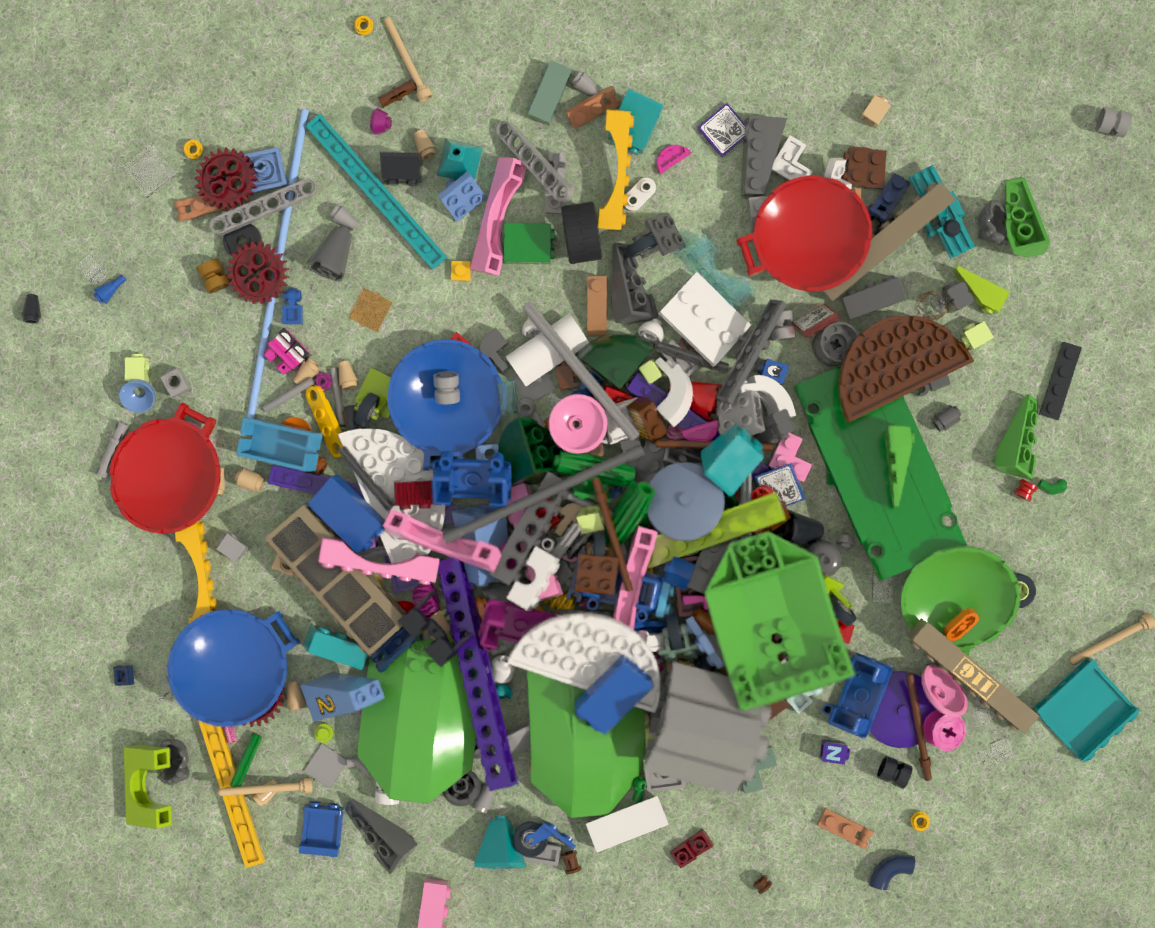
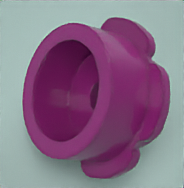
(327, 380)

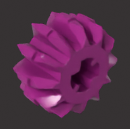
(432, 605)

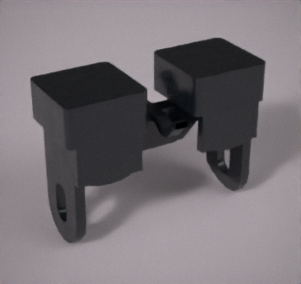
(416, 623)

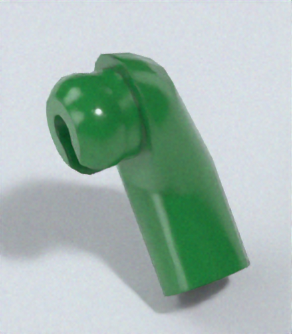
(1054, 488)

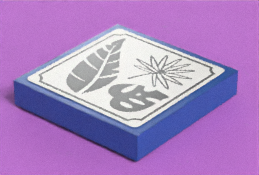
(784, 483)

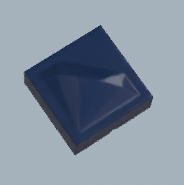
(123, 675)

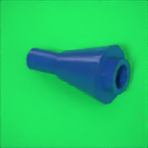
(106, 291)

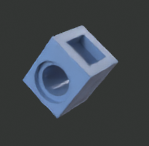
(481, 450)

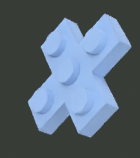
(703, 643)

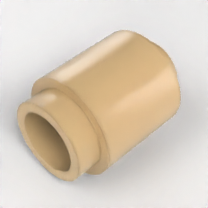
(249, 480)

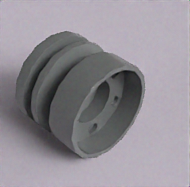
(841, 334)

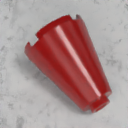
(704, 398)

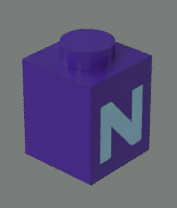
(834, 752)

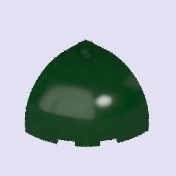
(615, 356)
(529, 451)

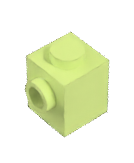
(975, 335)

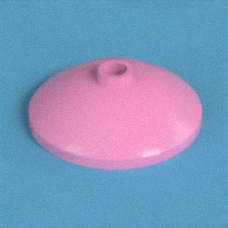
(591, 422)
(943, 691)

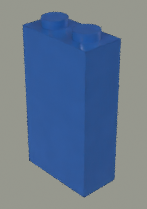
(347, 514)
(613, 694)

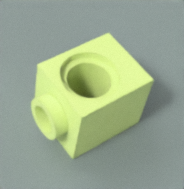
(136, 367)
(590, 519)

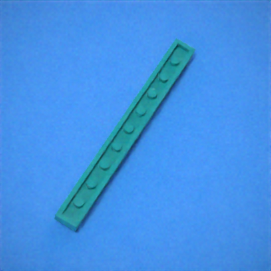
(376, 191)

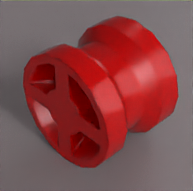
(1025, 490)
(756, 494)

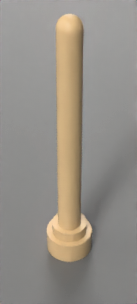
(422, 90)
(1145, 622)
(304, 786)

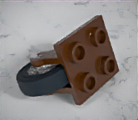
(597, 567)

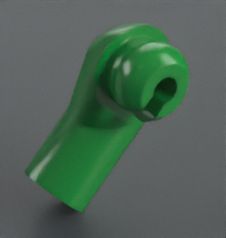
(639, 788)

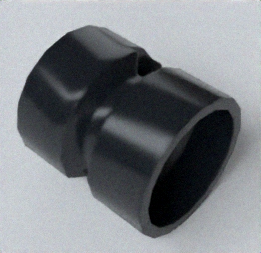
(893, 771)

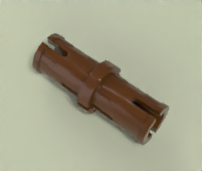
(396, 93)

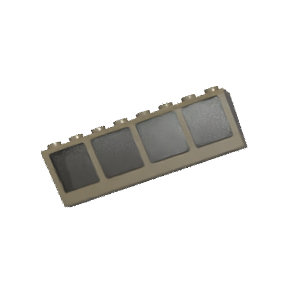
(351, 596)

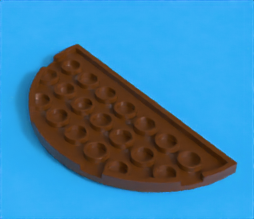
(895, 360)

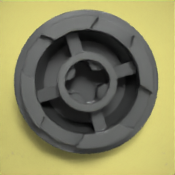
(464, 790)

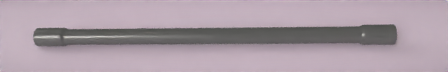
(627, 456)

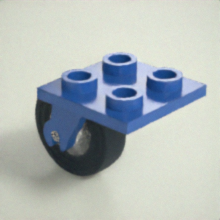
(532, 838)

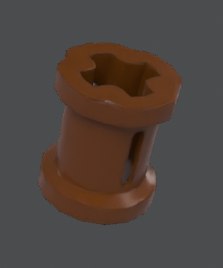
(570, 862)

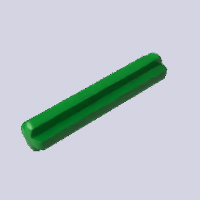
(246, 760)

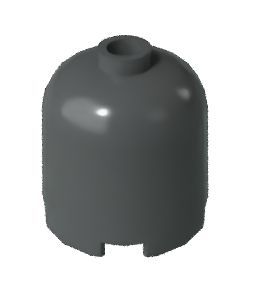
(829, 555)

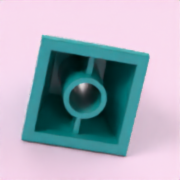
(458, 159)
(498, 848)

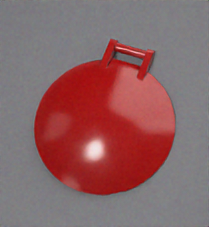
(810, 234)
(166, 473)

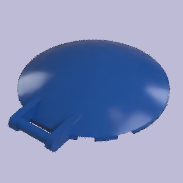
(444, 426)
(229, 666)

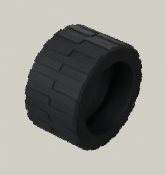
(581, 232)

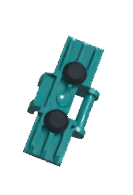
(951, 228)

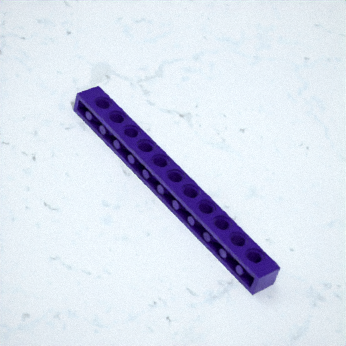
(484, 679)

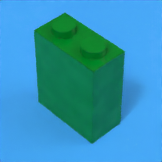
(528, 243)

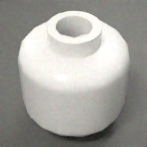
(502, 671)

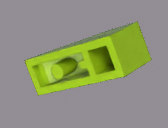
(985, 293)

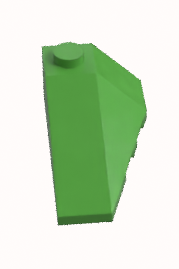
(1015, 450)

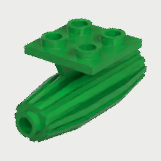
(574, 463)
(631, 511)

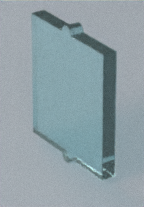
(508, 397)

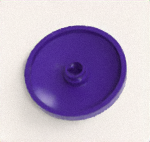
(894, 718)

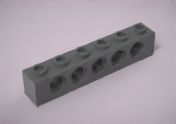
(520, 533)

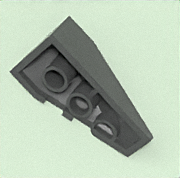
(629, 297)

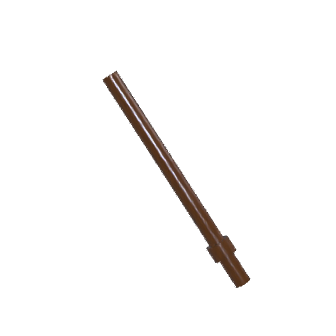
(697, 444)
(601, 498)
(924, 760)

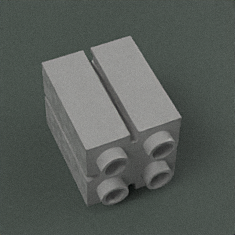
(704, 732)

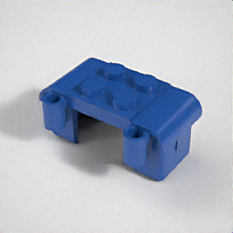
(471, 479)
(647, 599)
(860, 696)

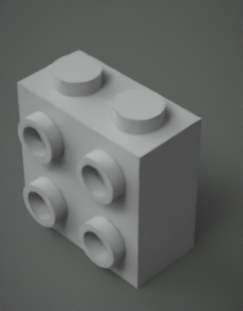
(744, 412)

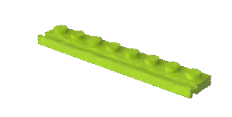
(732, 524)

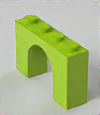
(139, 807)

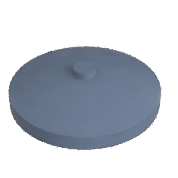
(685, 502)

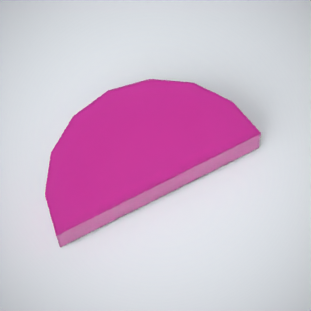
(670, 156)
(701, 432)

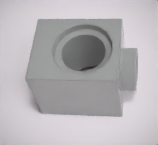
(183, 386)
(232, 547)

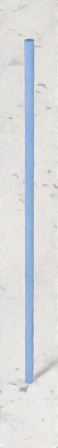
(281, 246)

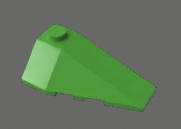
(1023, 223)
(898, 449)

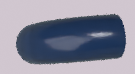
(889, 868)

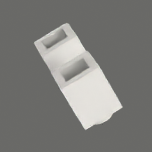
(528, 595)

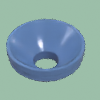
(136, 402)

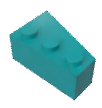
(334, 646)

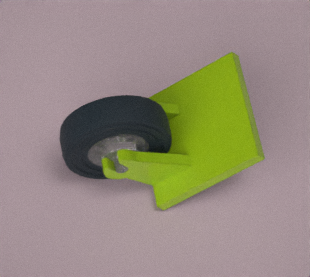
(372, 398)
(840, 604)

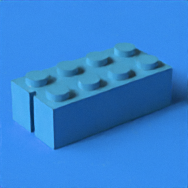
(279, 444)

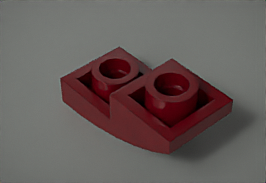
(691, 848)

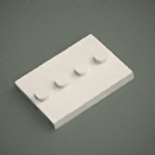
(704, 319)

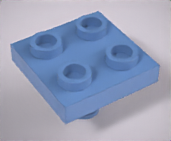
(269, 168)
(461, 196)

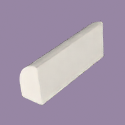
(538, 354)
(627, 824)

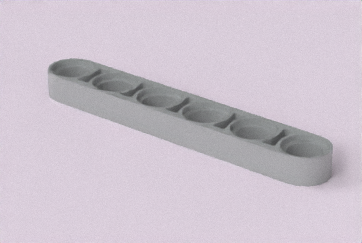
(532, 163)
(265, 211)

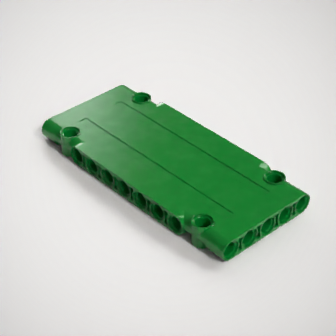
(860, 473)

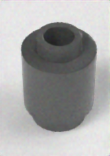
(946, 418)

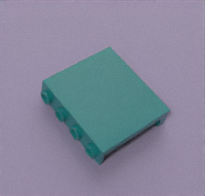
(1086, 710)

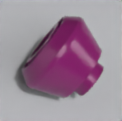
(380, 122)

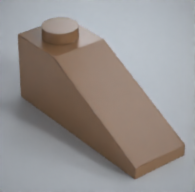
(596, 305)

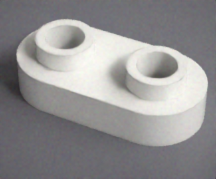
(640, 194)

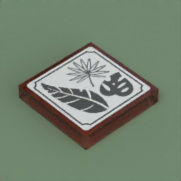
(815, 320)

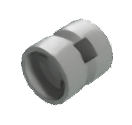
(1113, 122)
(783, 328)
(446, 385)

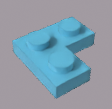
(664, 605)

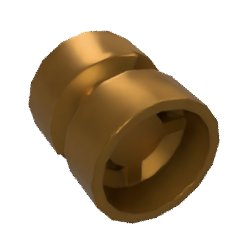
(213, 277)

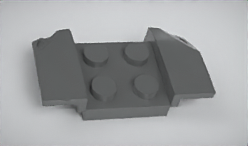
(707, 565)

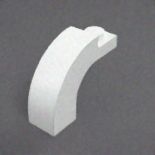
(771, 394)
(680, 395)

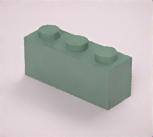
(549, 92)

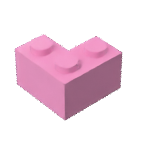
(785, 453)

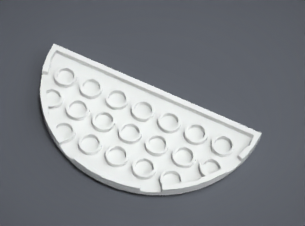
(391, 460)
(582, 648)

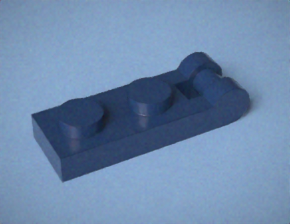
(889, 197)
(392, 649)

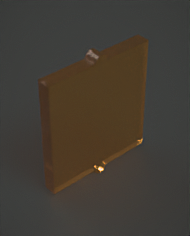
(370, 310)

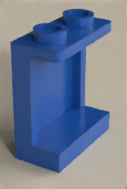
(322, 829)

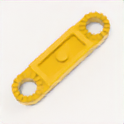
(325, 418)

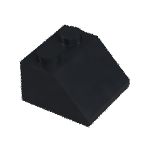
(401, 167)

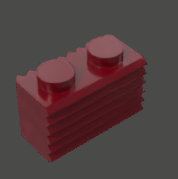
(413, 494)

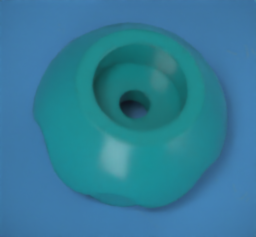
(504, 691)

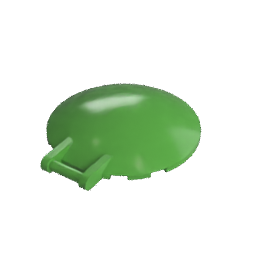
(962, 580)

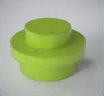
(324, 733)

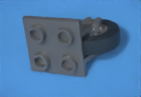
(663, 234)

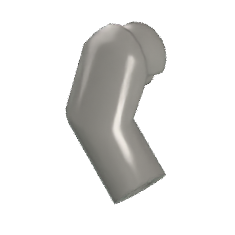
(355, 762)

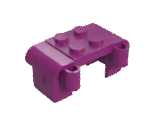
(508, 623)

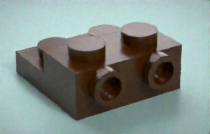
(865, 167)

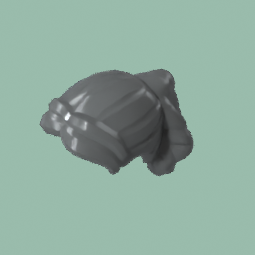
(991, 223)
(178, 767)

